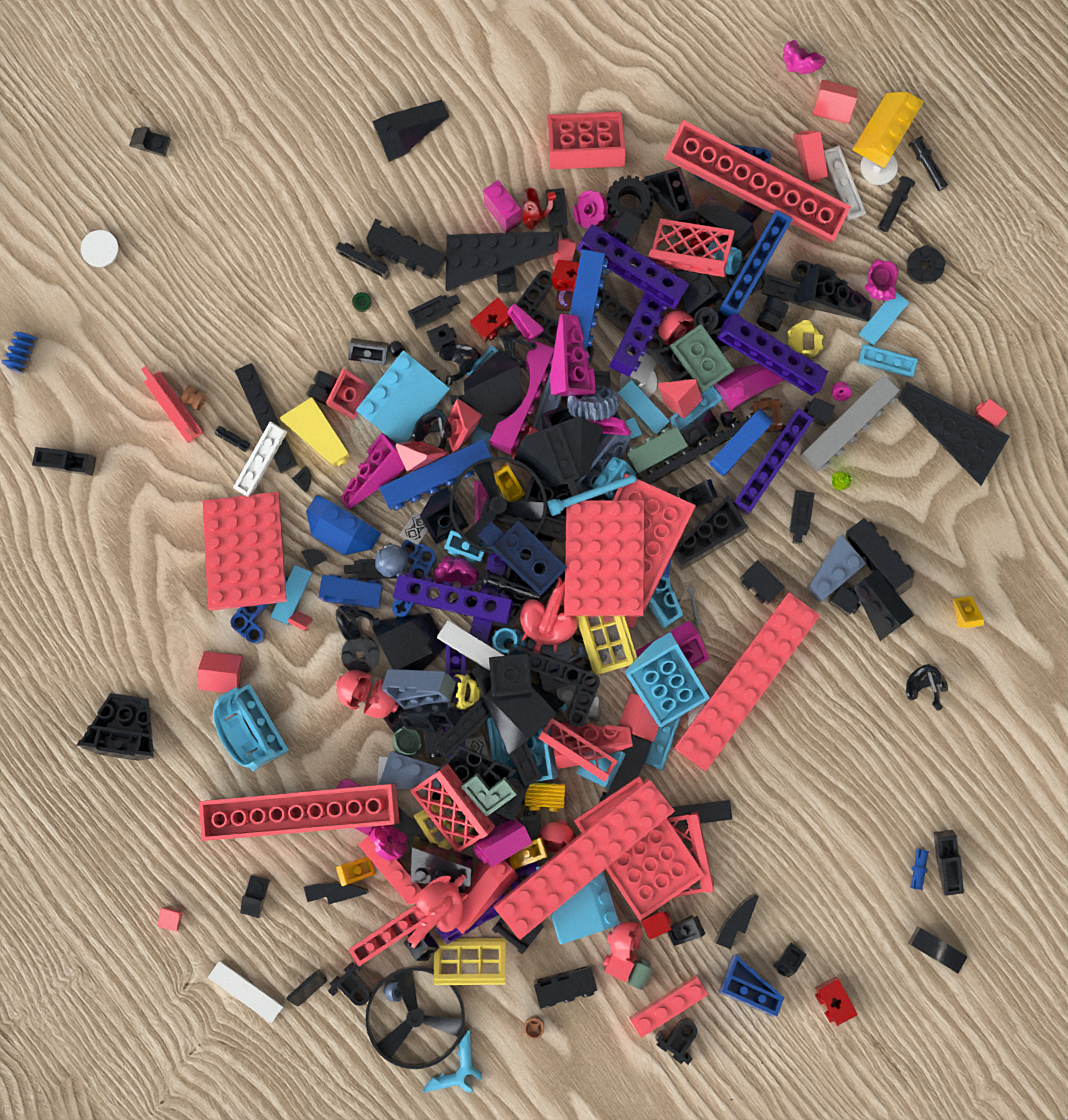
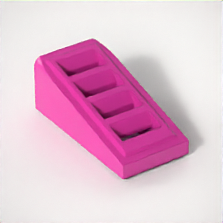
(527, 325)
(613, 426)

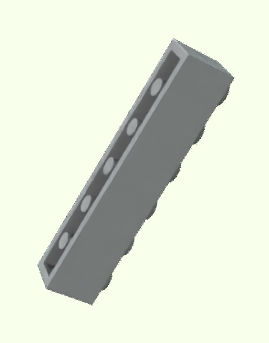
(848, 424)

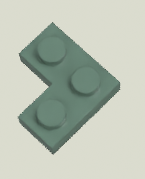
(488, 798)

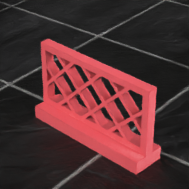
(691, 262)
(172, 405)
(462, 802)
(699, 849)

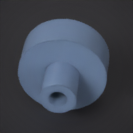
(392, 992)

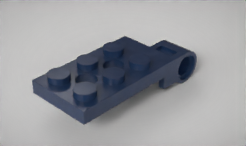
(510, 545)

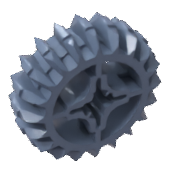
(596, 406)

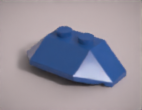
(340, 528)

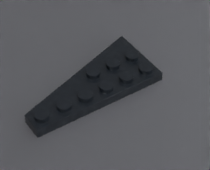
(487, 254)
(964, 437)

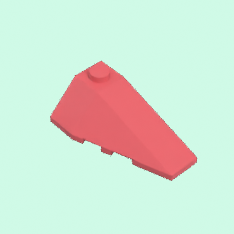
(607, 738)
(486, 887)

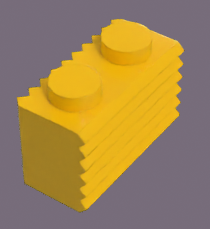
(545, 795)

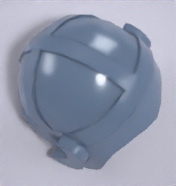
(391, 560)

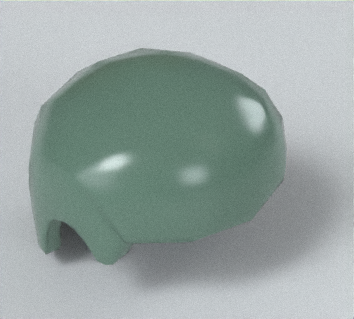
(406, 741)

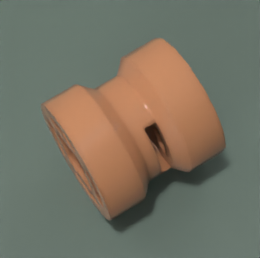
(193, 397)
(534, 1030)

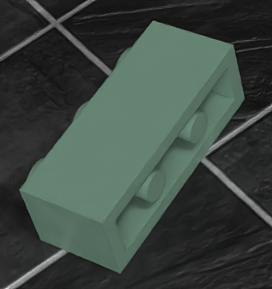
(656, 450)

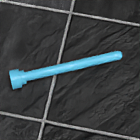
(556, 506)

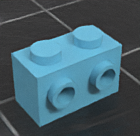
(612, 472)
(456, 546)

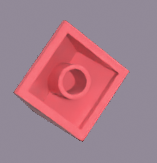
(835, 101)
(348, 394)
(681, 396)
(463, 423)
(419, 454)
(219, 672)
(638, 719)

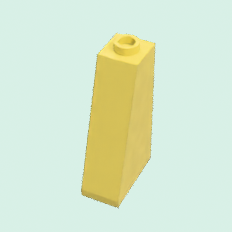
(313, 428)

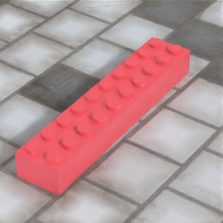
(756, 181)
(746, 681)
(299, 812)
(583, 859)

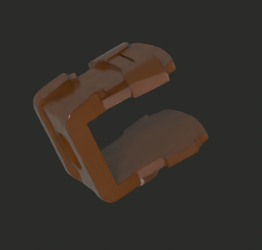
(774, 405)

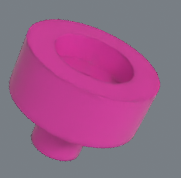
(841, 391)

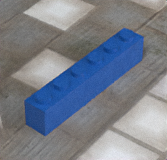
(755, 264)
(586, 292)
(433, 476)

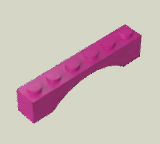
(507, 431)

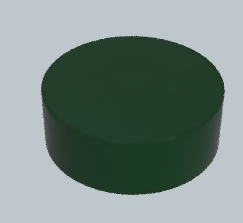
(361, 302)

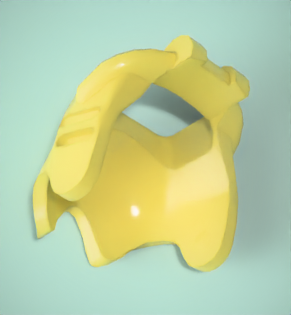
(795, 338)
(475, 692)

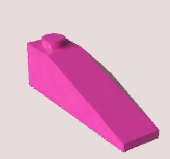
(570, 367)
(746, 384)
(377, 470)

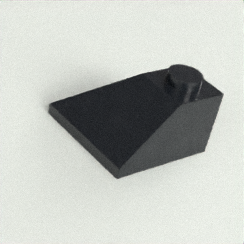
(438, 518)

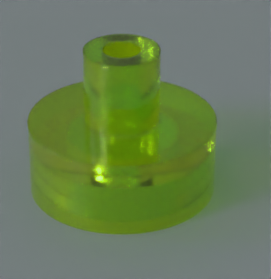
(841, 480)

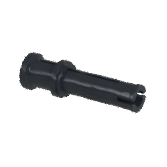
(924, 156)
(898, 197)
(502, 580)

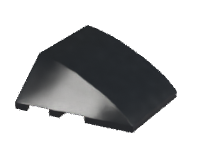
(409, 641)
(522, 715)
(121, 729)
(469, 762)

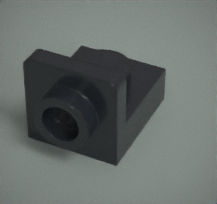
(532, 823)
(789, 960)

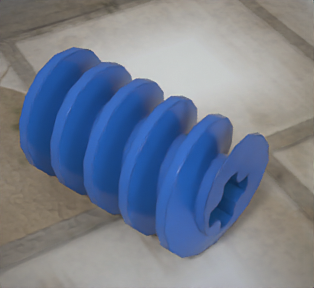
(19, 351)

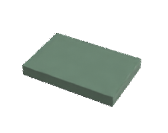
(702, 358)

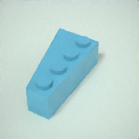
(665, 604)

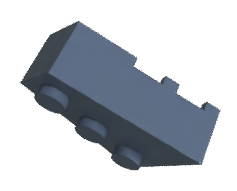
(835, 569)
(418, 687)
(407, 771)

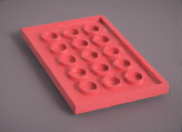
(663, 527)
(244, 551)
(604, 558)
(652, 868)

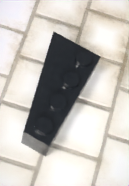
(670, 364)
(880, 556)

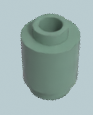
(640, 973)

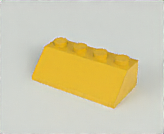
(887, 127)

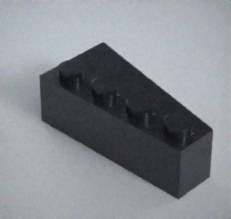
(405, 250)
(710, 534)

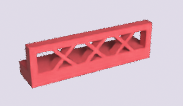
(568, 752)

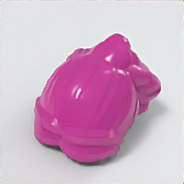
(799, 60)
(882, 280)
(456, 570)

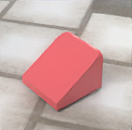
(300, 620)
(169, 918)

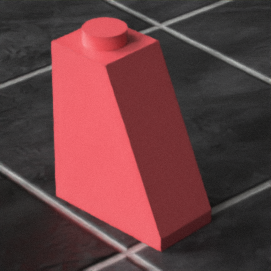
(811, 155)

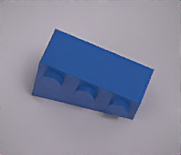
(350, 591)
(749, 988)

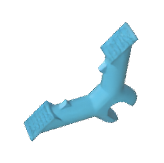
(457, 1078)

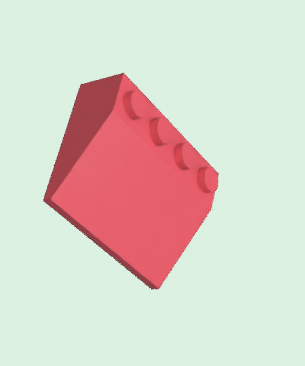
(586, 140)

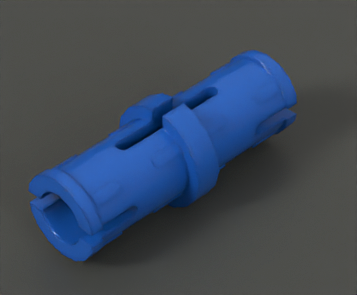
(919, 869)

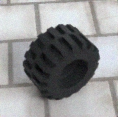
(633, 187)

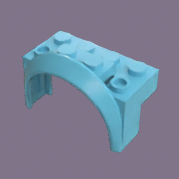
(236, 734)

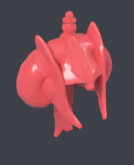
(546, 625)
(440, 904)

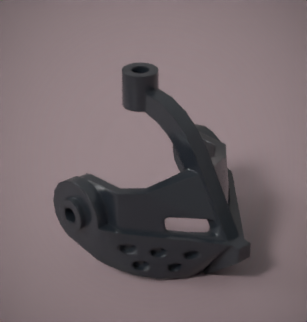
(509, 342)
(455, 353)
(424, 427)
(351, 629)
(914, 683)

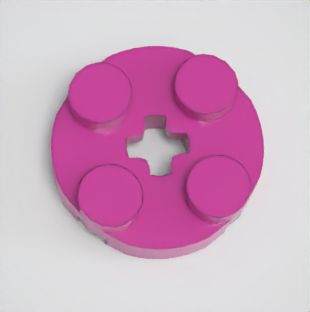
(600, 209)
(387, 833)

